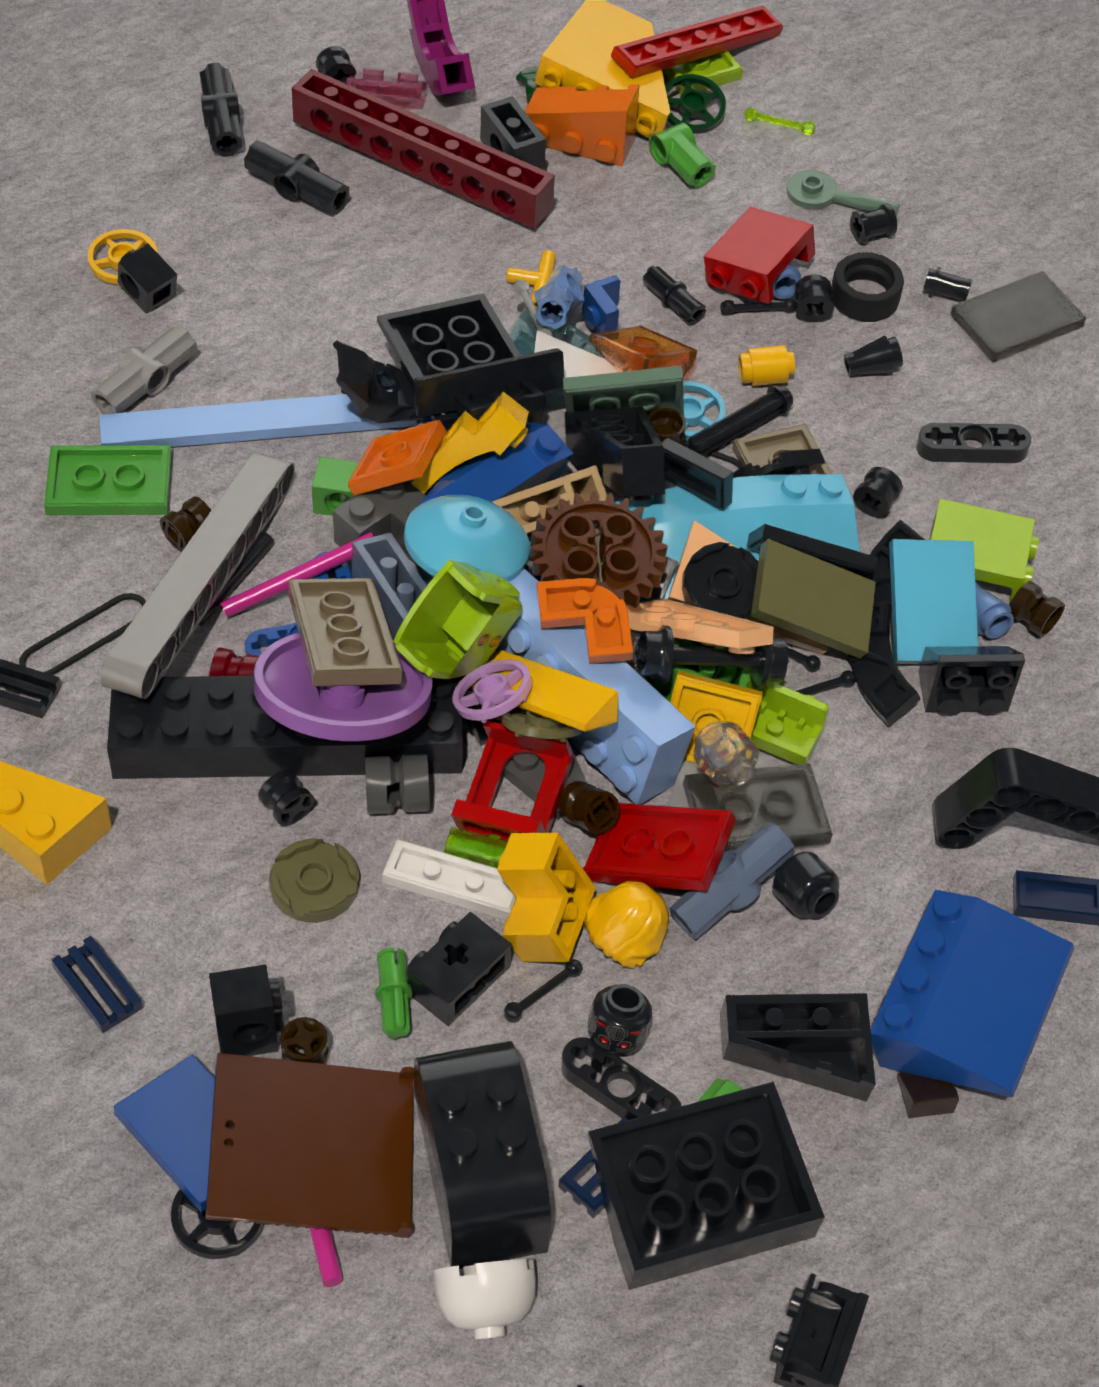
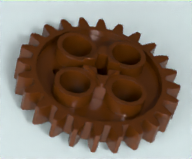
(636, 550)

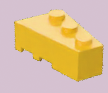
(47, 821)

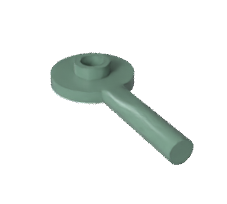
(818, 190)

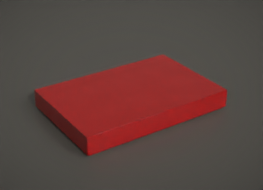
(661, 847)

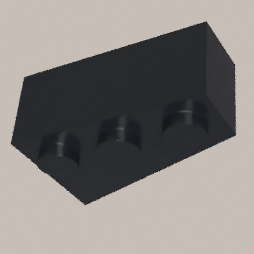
(803, 1038)

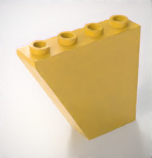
(583, 59)

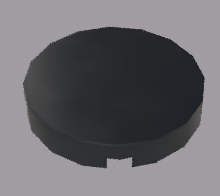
(721, 579)

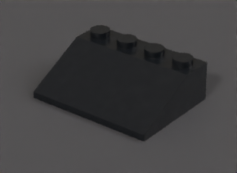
(447, 339)
(703, 1185)

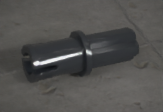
(674, 295)

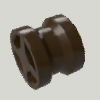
(305, 1034)

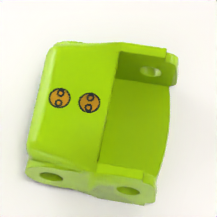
(458, 621)

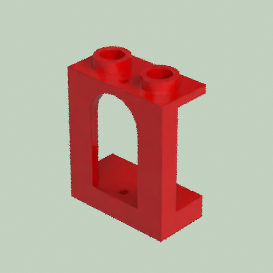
(476, 813)

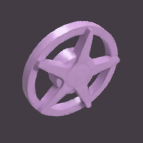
(492, 690)

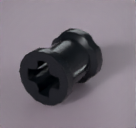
(873, 223)

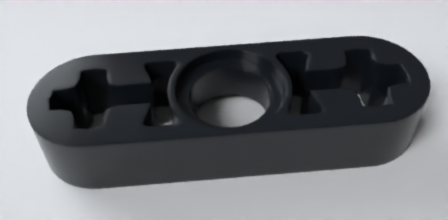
(1000, 452)
(585, 1079)

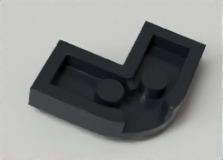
(787, 463)

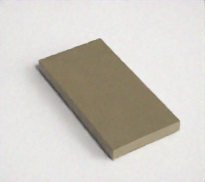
(344, 632)

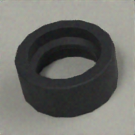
(867, 267)

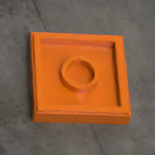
(397, 457)

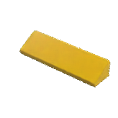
(564, 695)

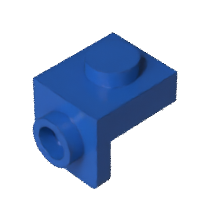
(601, 304)

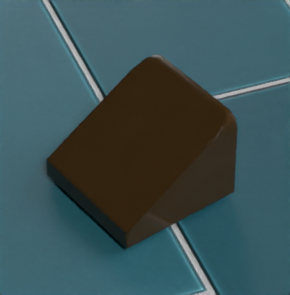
(926, 1095)

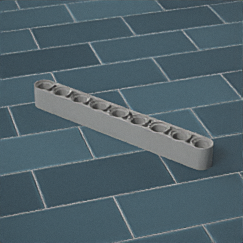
(197, 577)

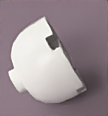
(486, 1295)

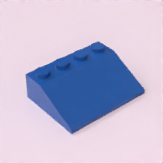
(970, 995)

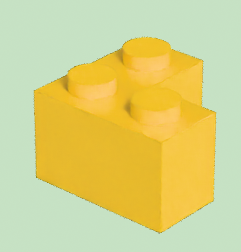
(549, 895)

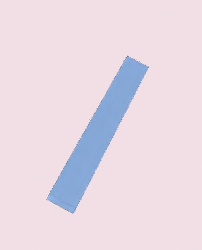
(238, 422)

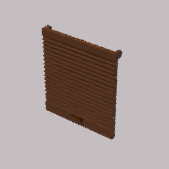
(311, 1146)

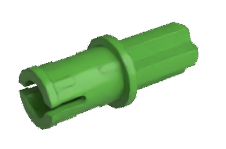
(393, 992)

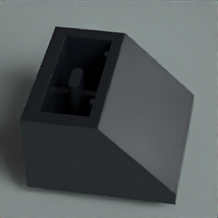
(969, 678)

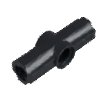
(220, 109)
(296, 177)

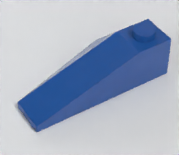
(493, 476)

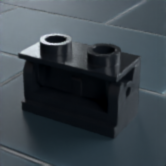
(819, 1337)

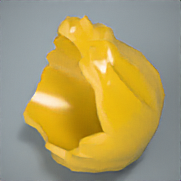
(628, 923)

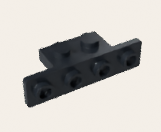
(478, 386)

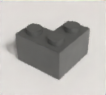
(377, 512)

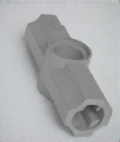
(144, 371)

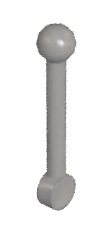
(522, 287)

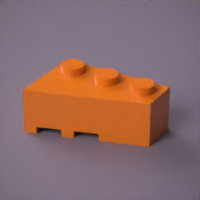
(587, 122)

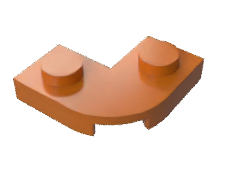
(587, 604)

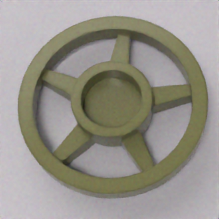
(536, 725)

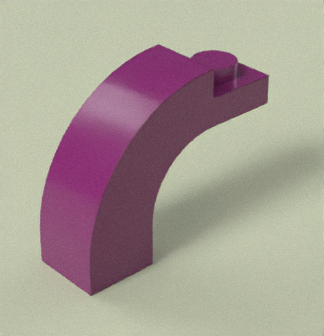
(435, 49)

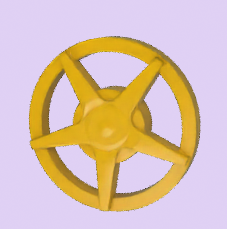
(115, 251)

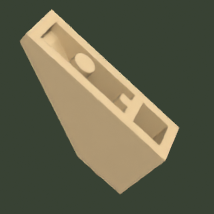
(532, 503)

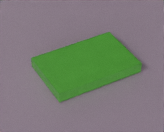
(108, 480)

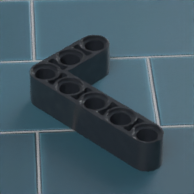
(1020, 783)

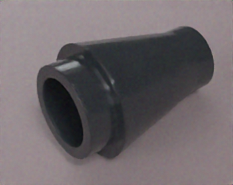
(876, 357)

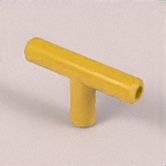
(534, 278)

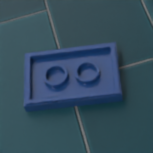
(174, 1124)

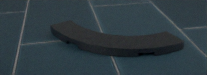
(877, 671)

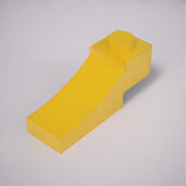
(496, 430)

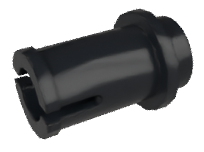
(947, 284)

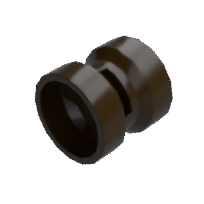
(668, 424)
(182, 525)
(1036, 608)
(588, 807)

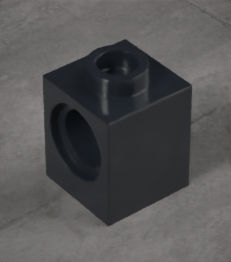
(146, 278)

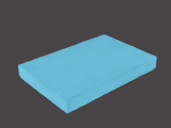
(932, 596)

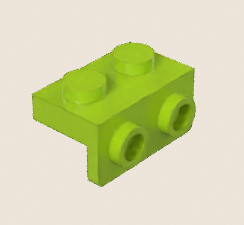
(788, 723)

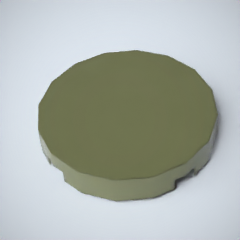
(314, 880)

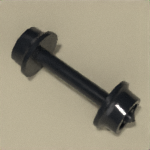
(658, 654)

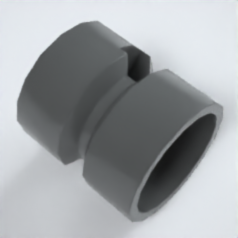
(413, 785)

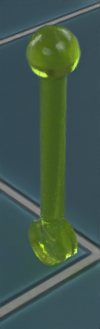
(807, 127)

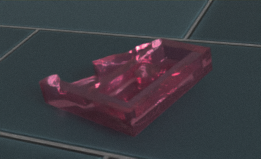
(374, 81)

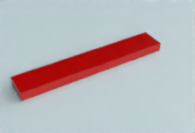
(696, 41)

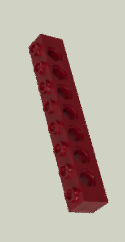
(423, 148)

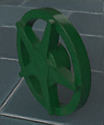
(694, 102)

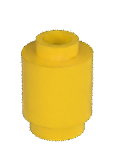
(766, 365)

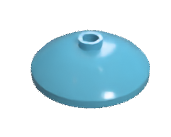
(467, 532)

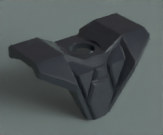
(366, 386)

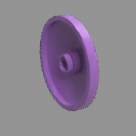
(336, 712)

